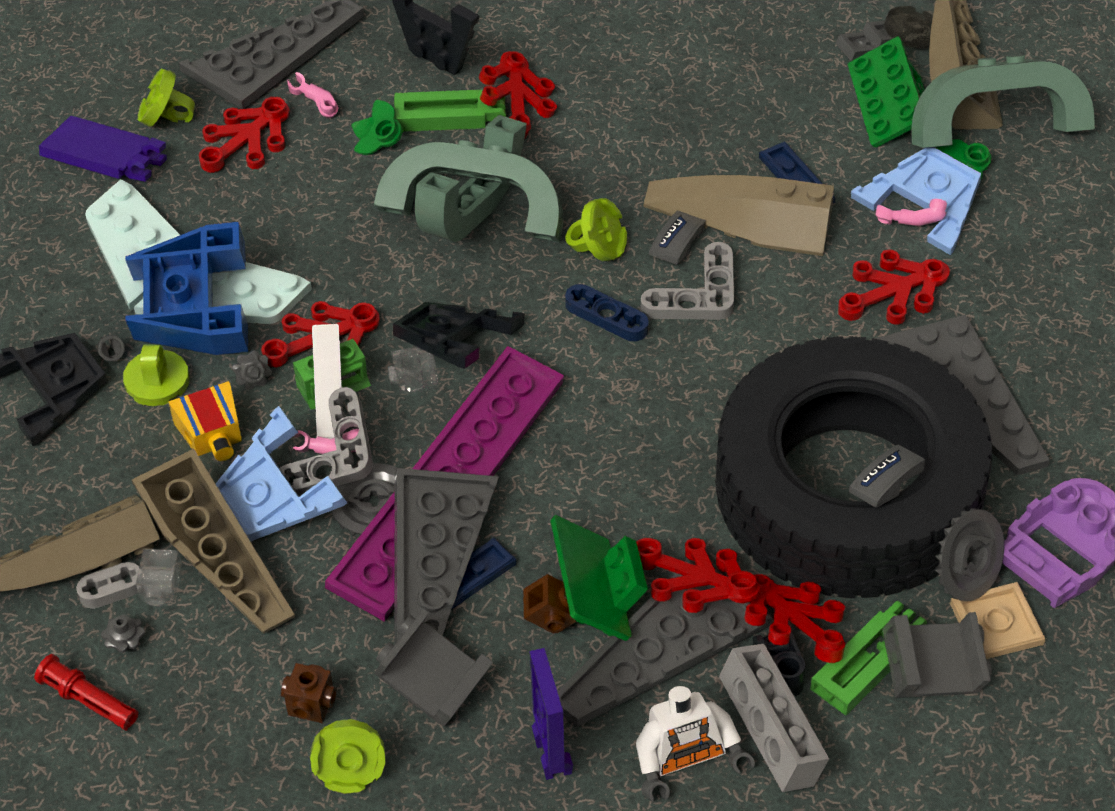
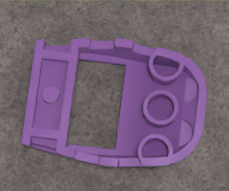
(1080, 516)

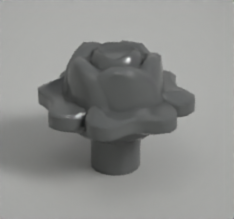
(251, 370)
(122, 633)

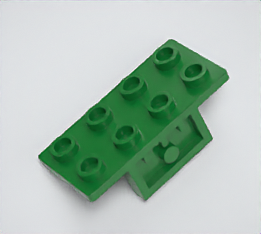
(886, 90)
(598, 579)

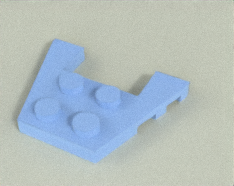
(927, 177)
(262, 494)

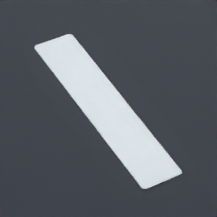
(326, 373)

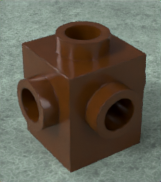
(547, 604)
(309, 692)

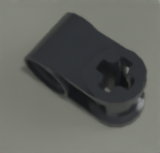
(788, 661)

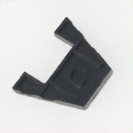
(435, 37)
(443, 326)
(61, 375)

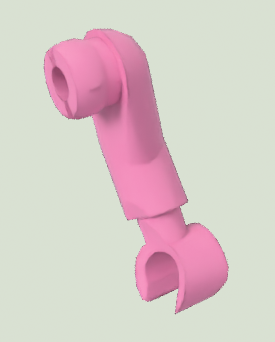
(323, 98)
(916, 218)
(321, 444)

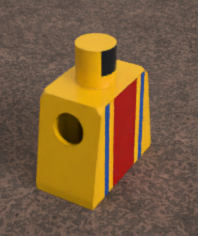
(208, 420)

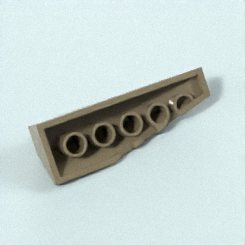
(954, 45)
(756, 208)
(210, 537)
(83, 546)

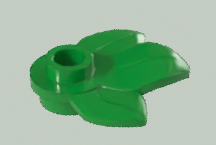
(378, 130)
(968, 153)

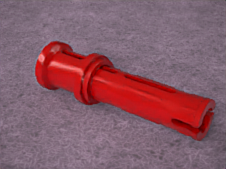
(73, 685)

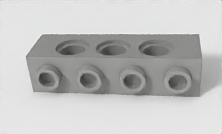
(773, 718)

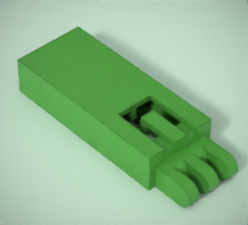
(444, 110)
(853, 677)

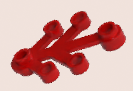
(516, 67)
(271, 113)
(929, 273)
(349, 319)
(738, 586)
(829, 643)

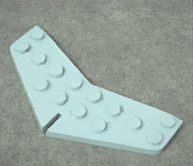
(128, 223)

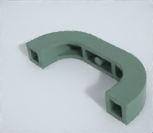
(938, 102)
(494, 164)
(456, 211)

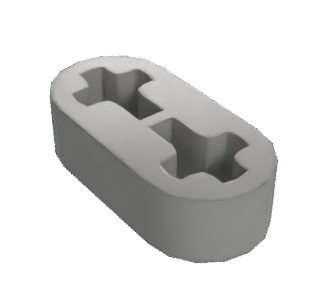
(109, 585)

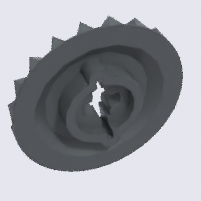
(356, 513)
(974, 577)

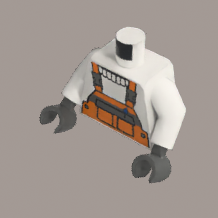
(683, 735)

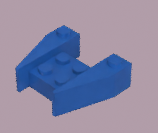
(180, 291)

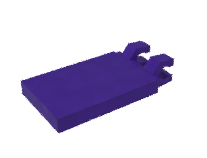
(103, 149)
(548, 717)

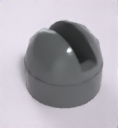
(117, 345)

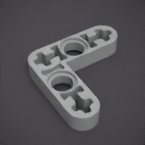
(704, 299)
(341, 458)

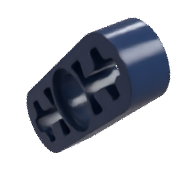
(601, 301)

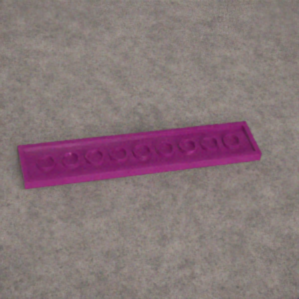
(470, 443)

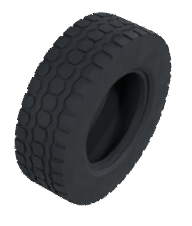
(862, 388)

